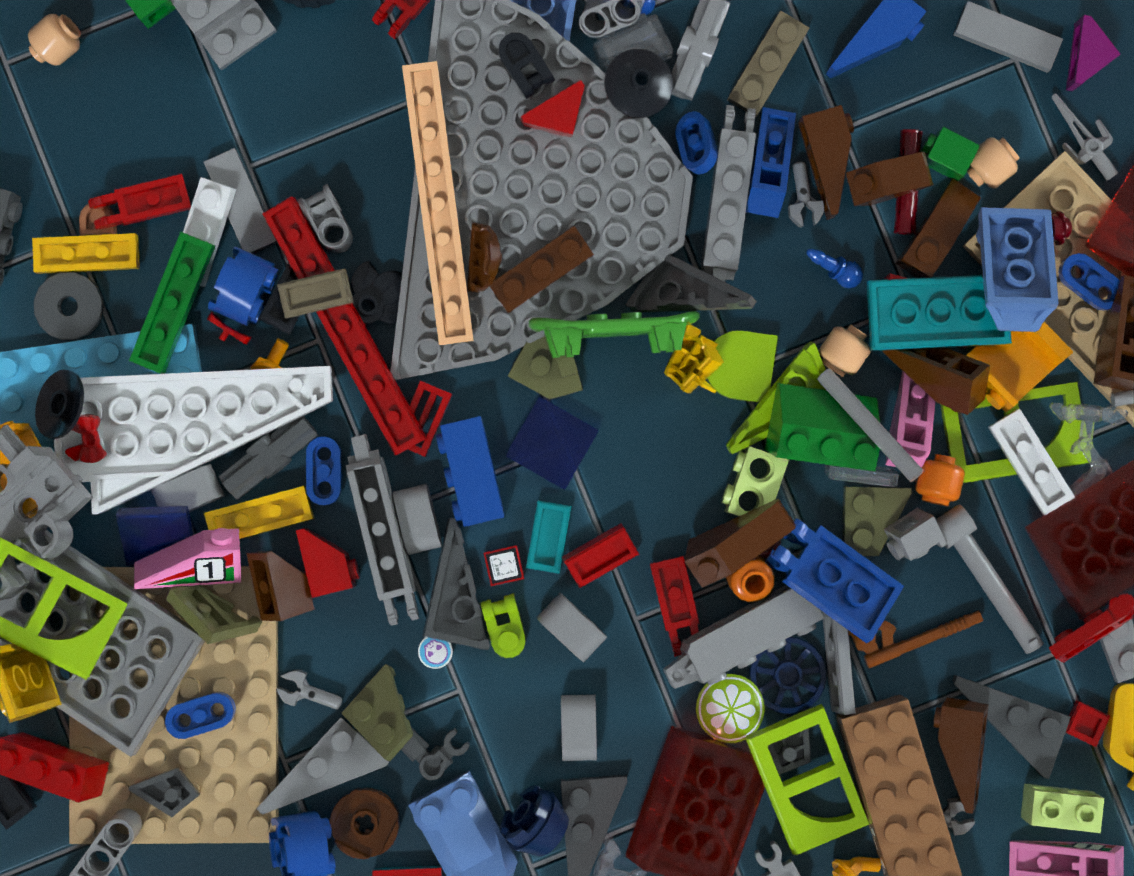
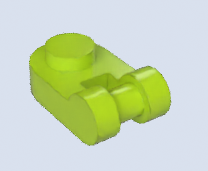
(507, 638)

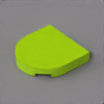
(746, 365)

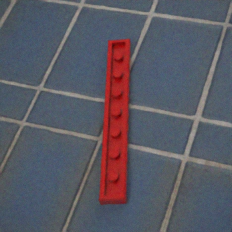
(347, 331)

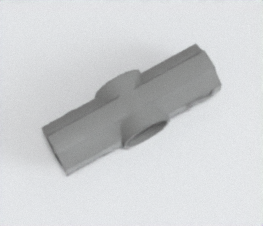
(698, 47)

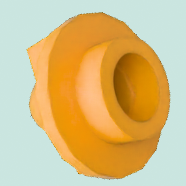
(274, 357)
(855, 866)

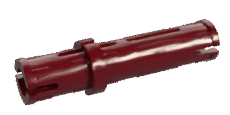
(907, 204)

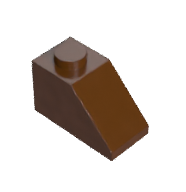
(889, 179)
(278, 587)

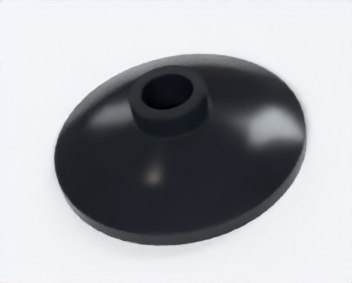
(627, 94)
(59, 404)

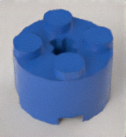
(243, 286)
(301, 845)

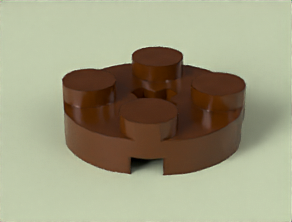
(346, 828)

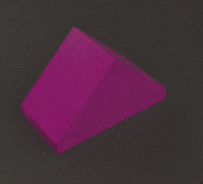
(1089, 52)

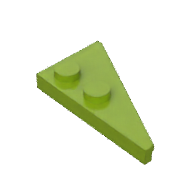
(802, 372)

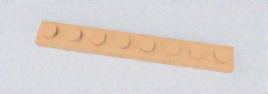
(438, 202)

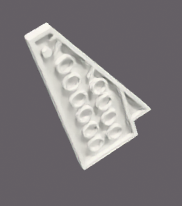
(178, 421)

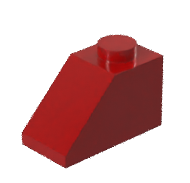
(326, 564)

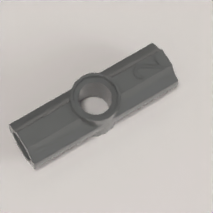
(268, 456)

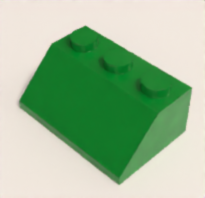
(816, 429)

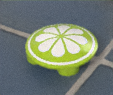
(730, 709)

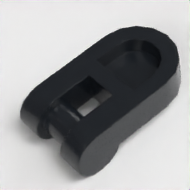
(516, 53)

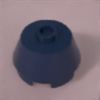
(536, 822)

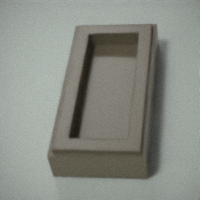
(315, 293)

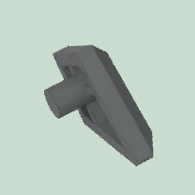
(791, 751)
(167, 791)

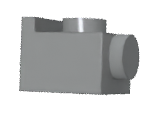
(914, 535)

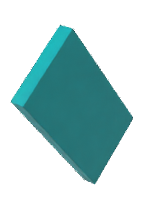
(930, 314)

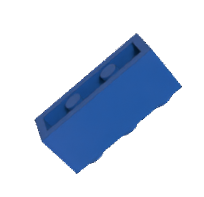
(470, 471)

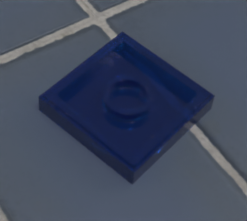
(552, 443)
(151, 529)

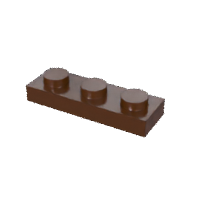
(541, 269)

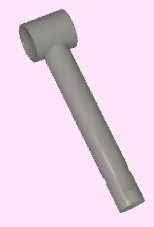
(957, 529)

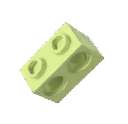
(763, 488)
(1062, 808)

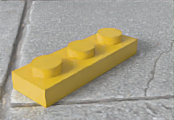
(85, 253)
(263, 513)

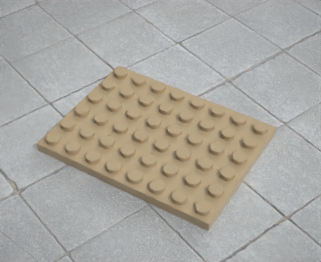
(228, 765)

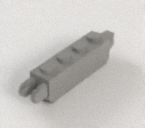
(729, 197)
(381, 528)
(741, 637)

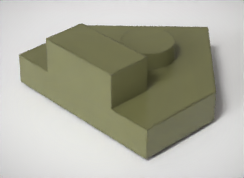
(545, 374)

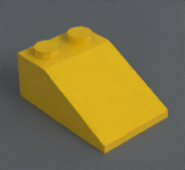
(25, 684)

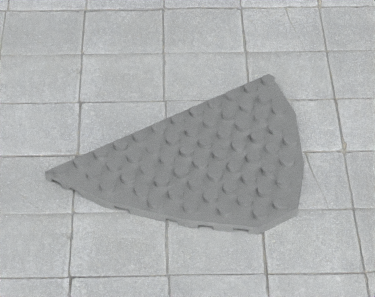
(533, 185)

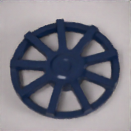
(789, 676)

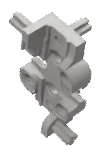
(58, 493)

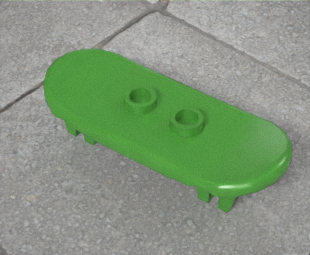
(565, 335)

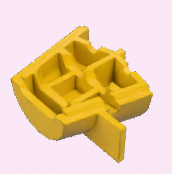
(694, 361)

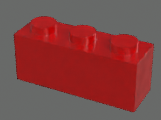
(52, 767)

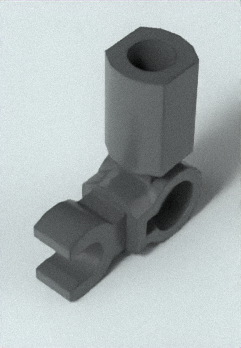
(436, 761)

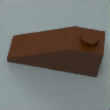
(827, 145)
(938, 231)
(1116, 348)
(945, 375)
(737, 542)
(962, 742)

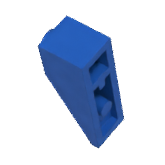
(881, 33)
(771, 162)

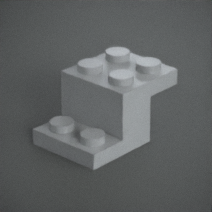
(226, 26)

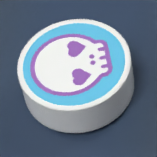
(435, 652)

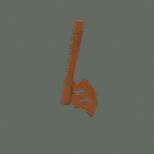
(890, 650)

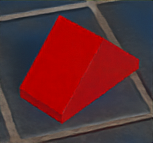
(558, 113)

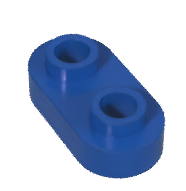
(696, 142)
(1091, 279)
(321, 471)
(201, 714)

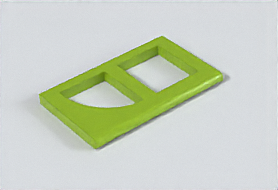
(1057, 448)
(75, 653)
(799, 828)

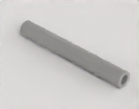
(870, 425)

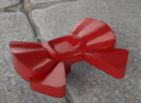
(227, 330)
(90, 449)

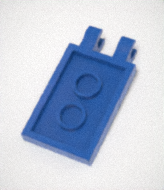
(837, 580)

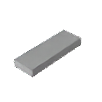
(1008, 36)
(246, 208)
(838, 667)

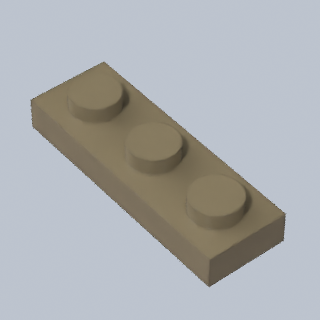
(768, 63)

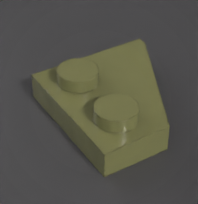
(868, 513)
(210, 614)
(380, 714)

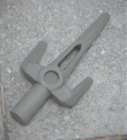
(1092, 147)

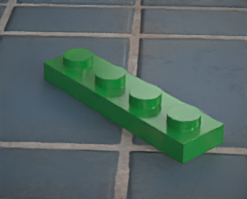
(172, 303)

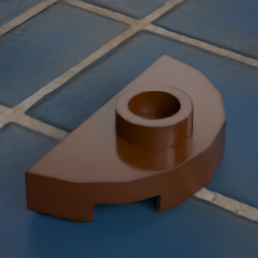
(484, 258)

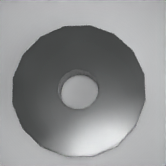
(52, 294)

